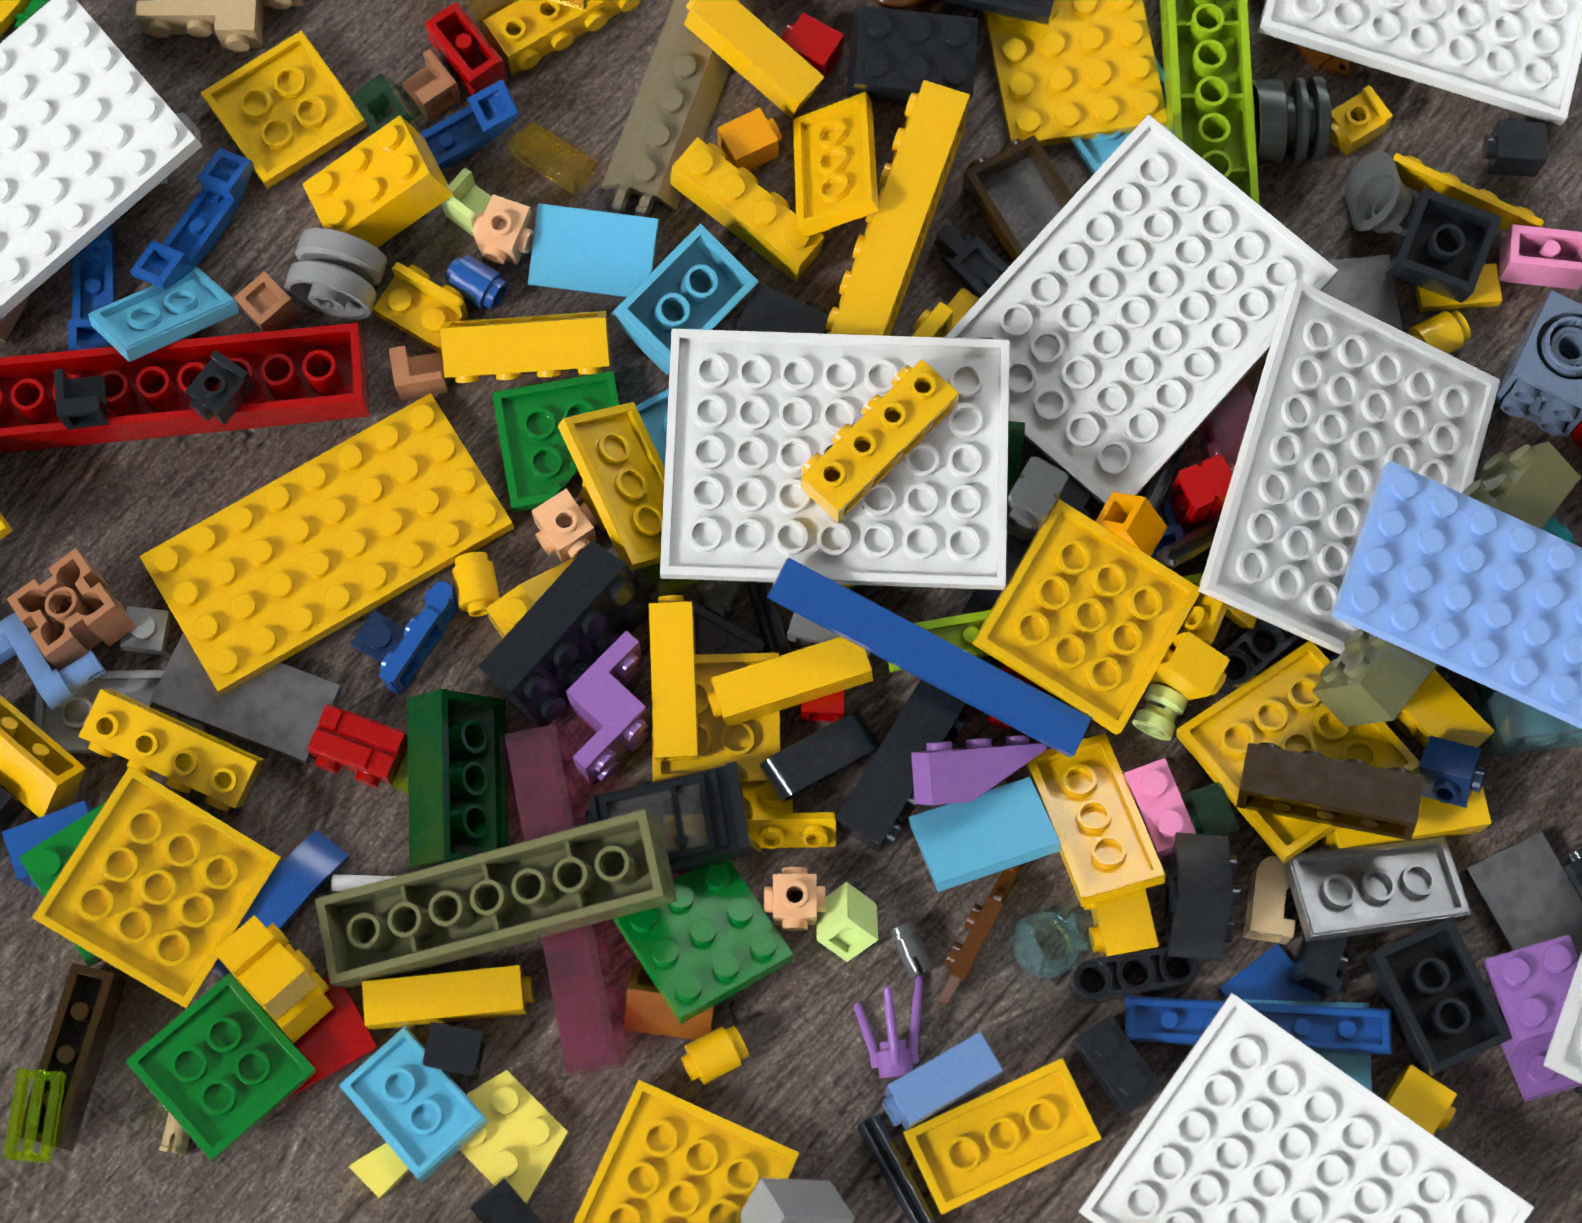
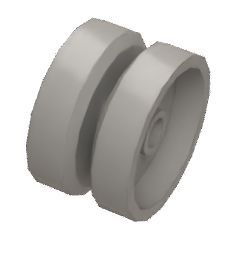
(335, 273)

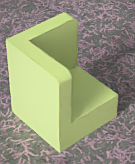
(466, 201)
(848, 922)

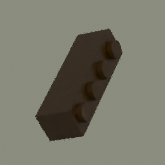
(1330, 790)
(77, 1046)

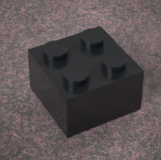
(1443, 245)
(1200, 896)

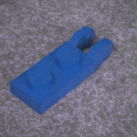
(419, 638)

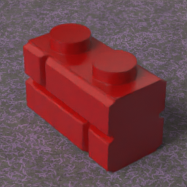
(465, 49)
(1200, 492)
(358, 746)

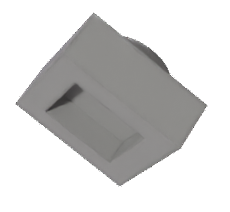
(151, 631)

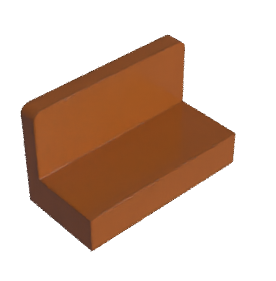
(649, 1012)

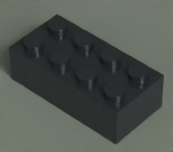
(566, 633)

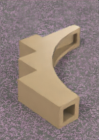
(233, 21)

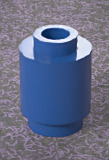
(477, 282)

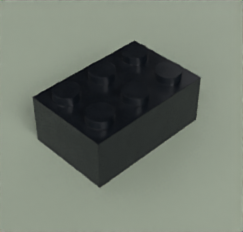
(902, 48)
(1437, 998)

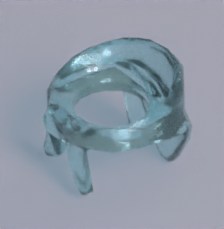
(1030, 955)

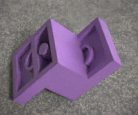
(609, 709)
(1531, 996)

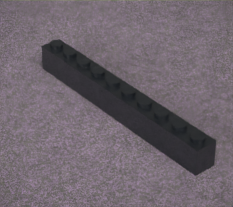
(927, 717)

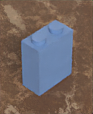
(941, 1082)

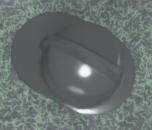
(1377, 195)

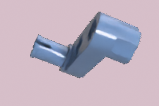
(53, 685)

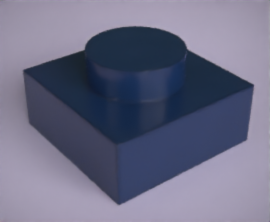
(378, 637)

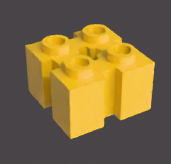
(276, 976)

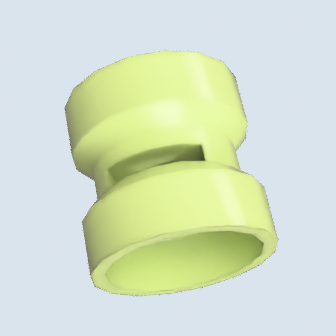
(1160, 712)

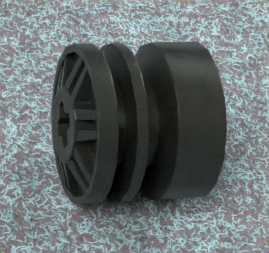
(1293, 120)

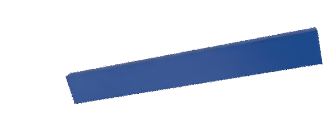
(929, 657)

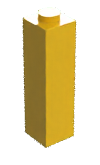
(754, 52)
(674, 679)
(789, 680)
(1433, 820)
(446, 997)

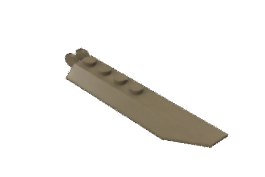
(667, 114)

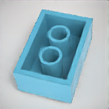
(685, 291)

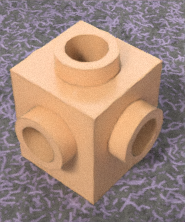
(504, 230)
(564, 526)
(794, 915)

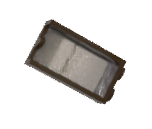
(1016, 193)

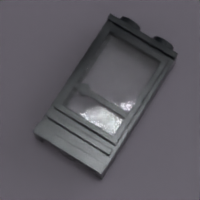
(698, 814)

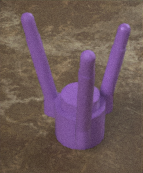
(894, 1057)

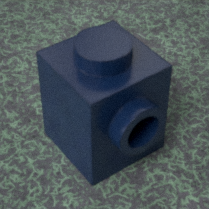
(1451, 771)

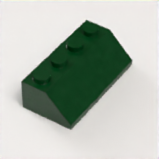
(456, 776)

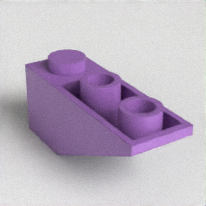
(966, 773)

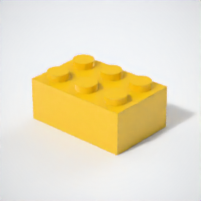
(379, 185)

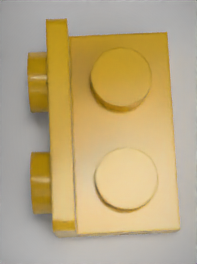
(419, 305)

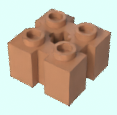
(71, 611)

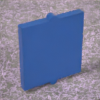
(1268, 980)

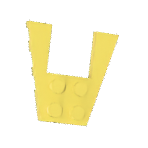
(513, 1145)

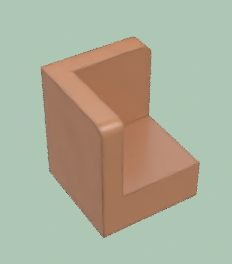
(432, 88)
(267, 304)
(418, 374)

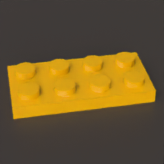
(835, 165)
(621, 477)
(1095, 821)
(1001, 1136)

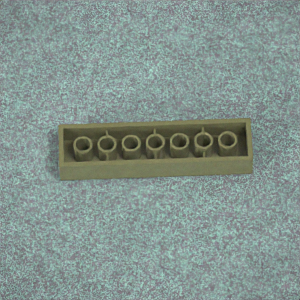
(1378, 678)
(496, 899)

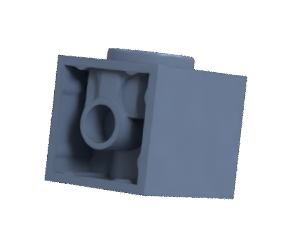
(1547, 369)

